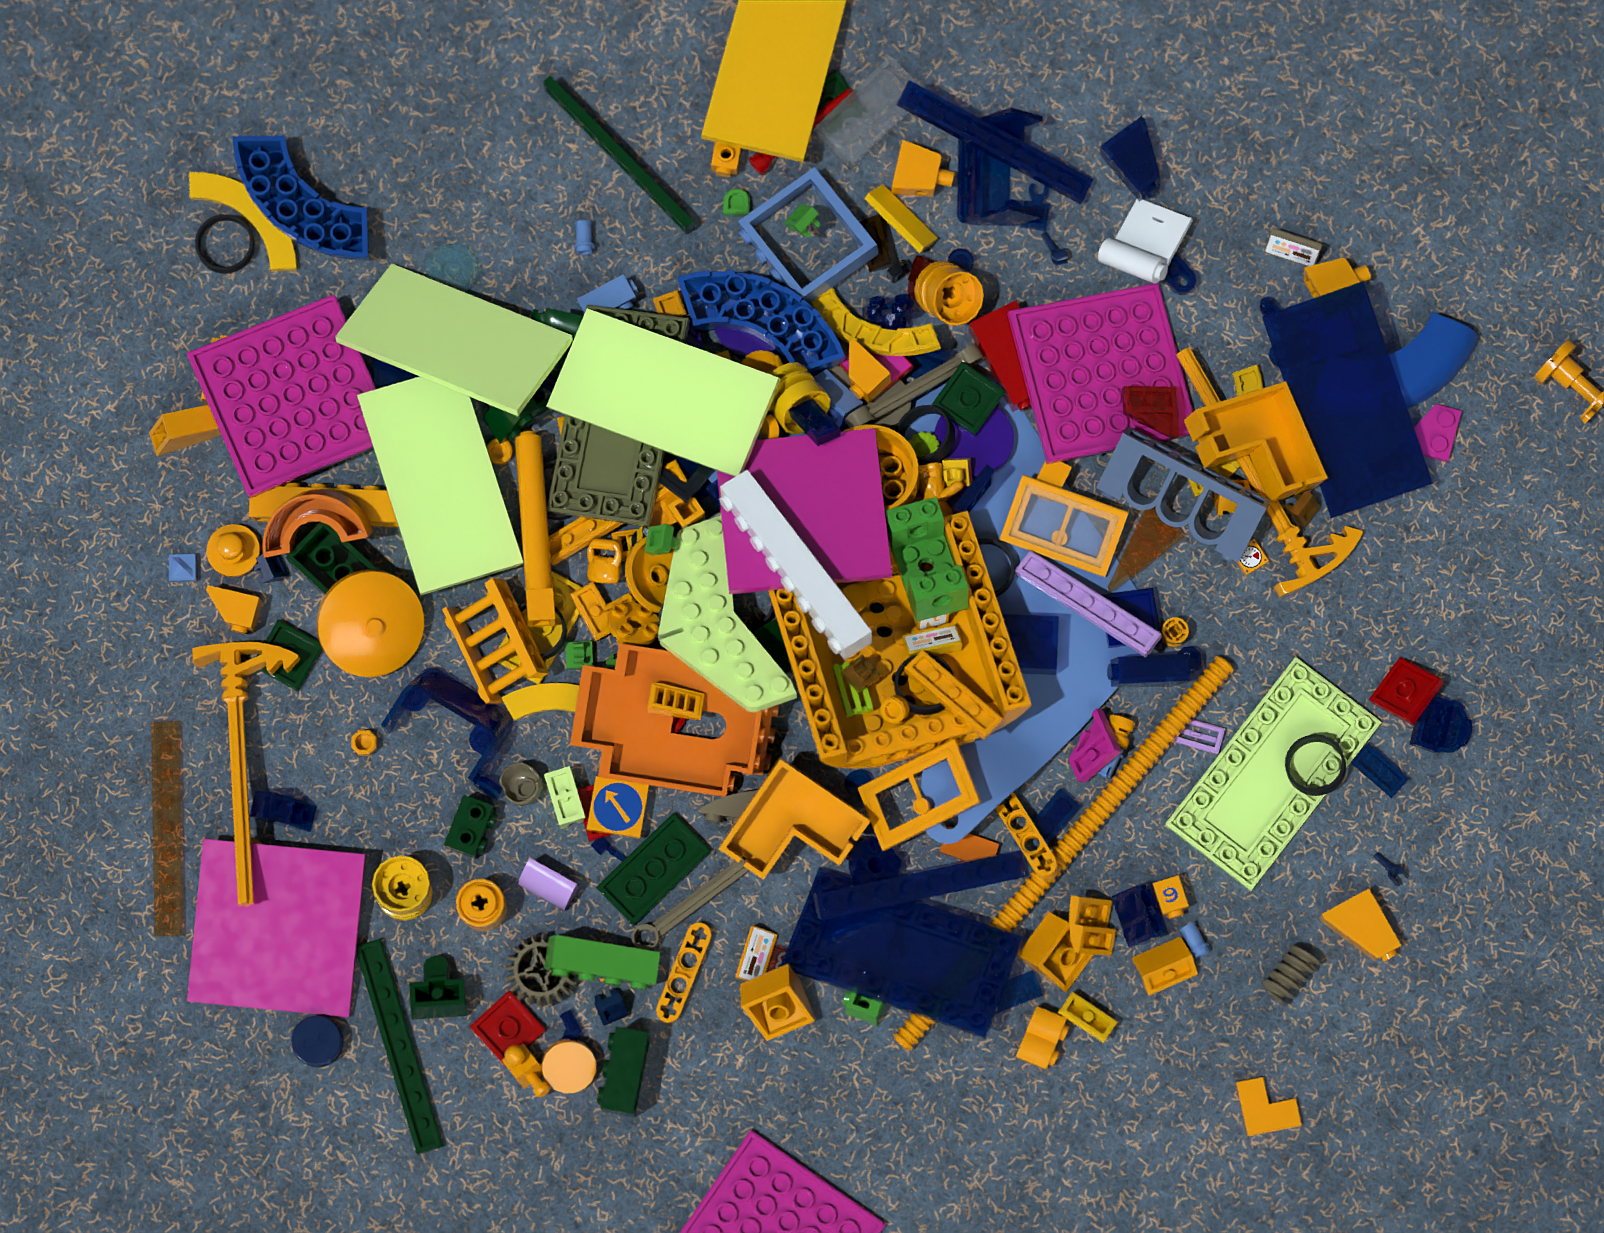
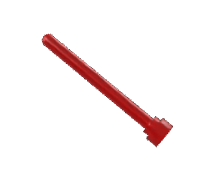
(762, 161)

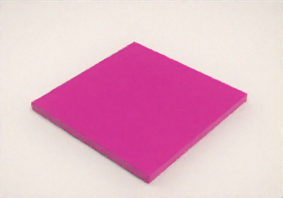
(1083, 355)
(286, 395)
(829, 500)
(289, 946)
(775, 1194)

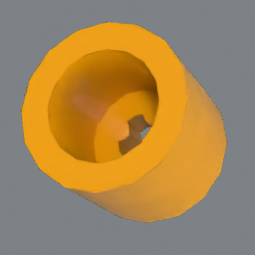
(493, 912)

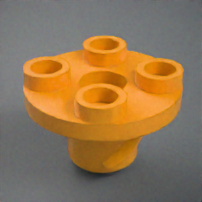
(233, 550)
(633, 624)

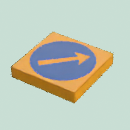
(618, 807)

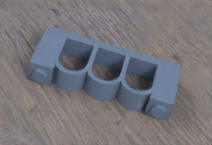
(1118, 482)

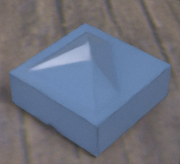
(183, 568)

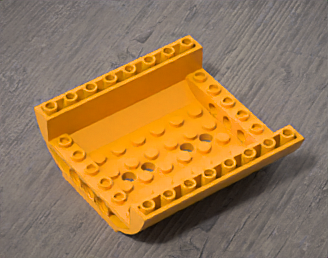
(983, 665)

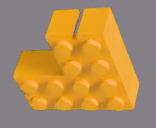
(1267, 429)
(789, 806)

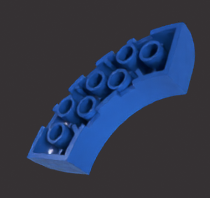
(294, 205)
(764, 310)
(1432, 358)

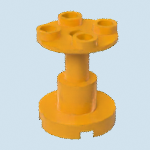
(1567, 374)

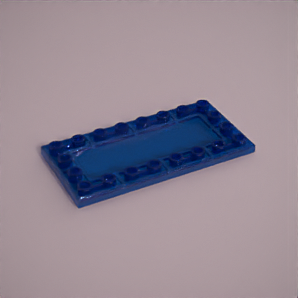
(1348, 398)
(907, 958)

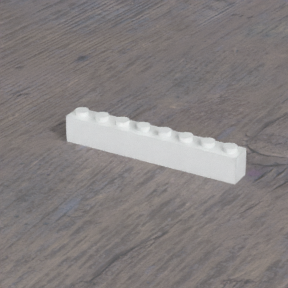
(795, 564)

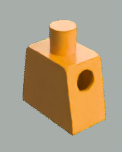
(919, 171)
(1332, 276)

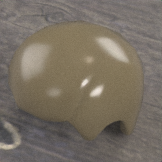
(520, 783)

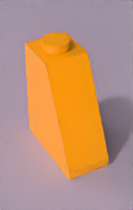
(183, 429)
(1364, 926)

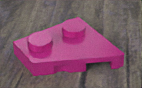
(1437, 432)
(1094, 748)

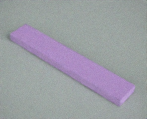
(1088, 603)

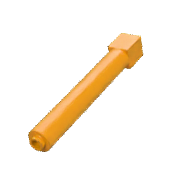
(534, 530)

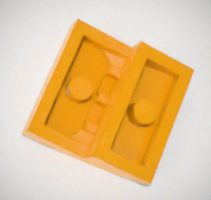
(1090, 925)

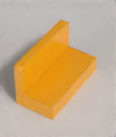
(1165, 965)

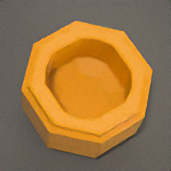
(364, 742)

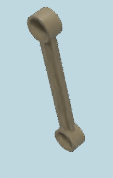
(868, 414)
(691, 903)

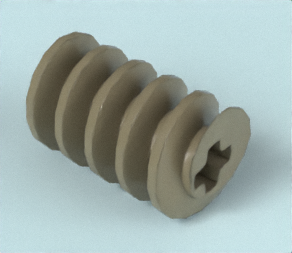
(1289, 973)

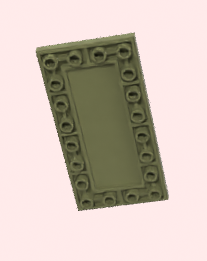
(605, 472)

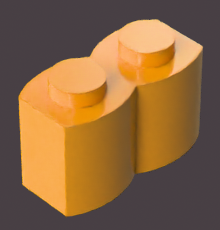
(1041, 1038)

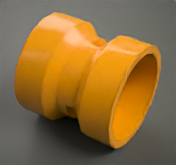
(1177, 635)
(1121, 728)

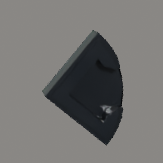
(898, 270)

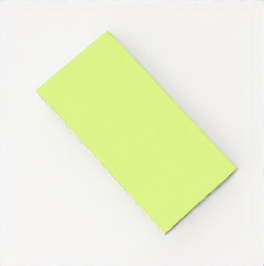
(454, 339)
(663, 393)
(439, 483)
(1244, 802)

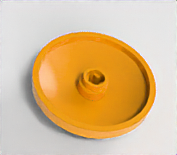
(370, 623)

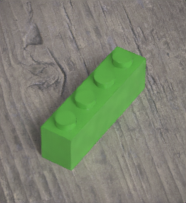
(601, 961)

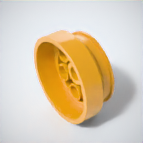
(896, 453)

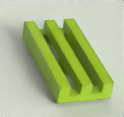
(837, 669)

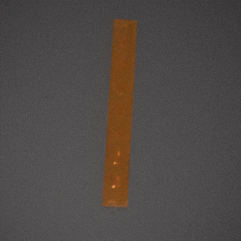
(166, 829)

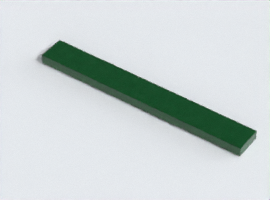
(618, 155)
(399, 1046)

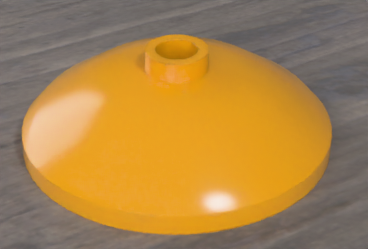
(638, 575)

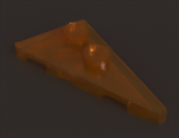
(1146, 545)

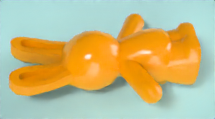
(932, 486)

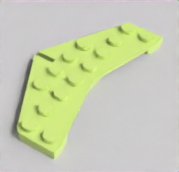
(705, 631)

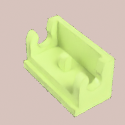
(564, 797)

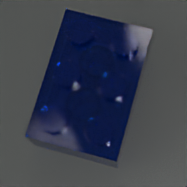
(1034, 642)

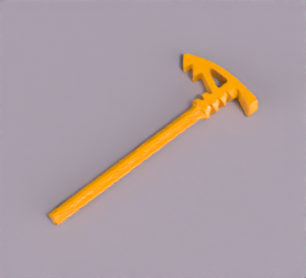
(1307, 571)
(234, 671)

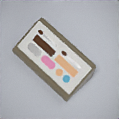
(1292, 247)

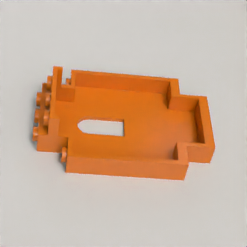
(640, 744)

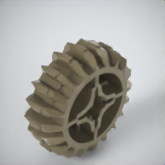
(529, 974)

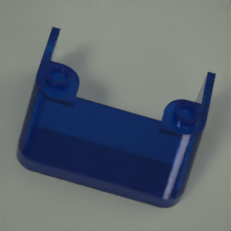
(985, 181)
(490, 720)

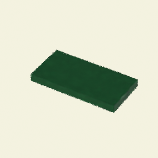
(653, 869)

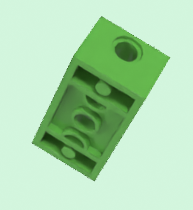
(918, 538)

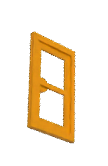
(968, 798)

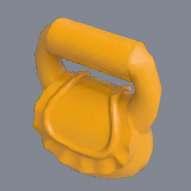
(604, 568)

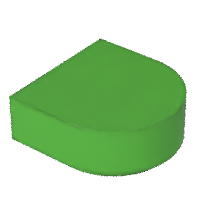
(736, 203)

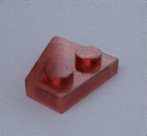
(1152, 407)

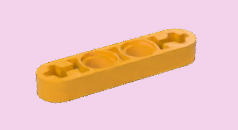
(1023, 835)
(686, 974)

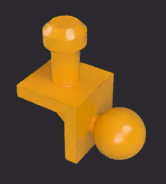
(525, 1069)

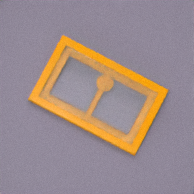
(1063, 525)

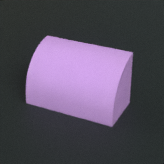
(547, 884)

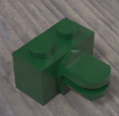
(509, 426)
(437, 994)

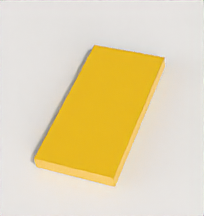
(548, 636)

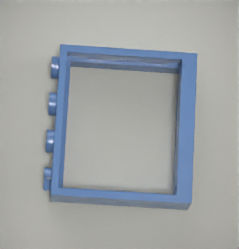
(812, 178)

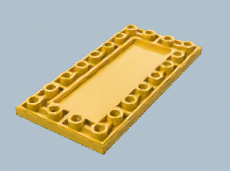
(773, 75)

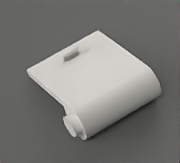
(1145, 241)

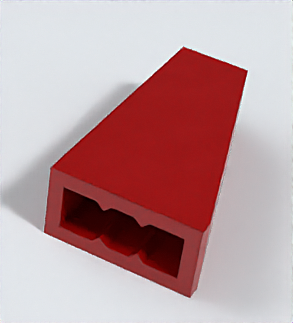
(996, 342)

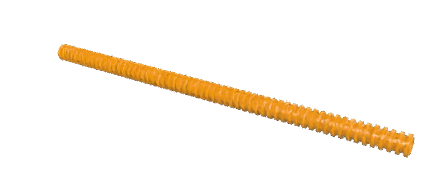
(1096, 814)

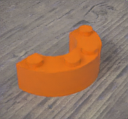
(314, 506)

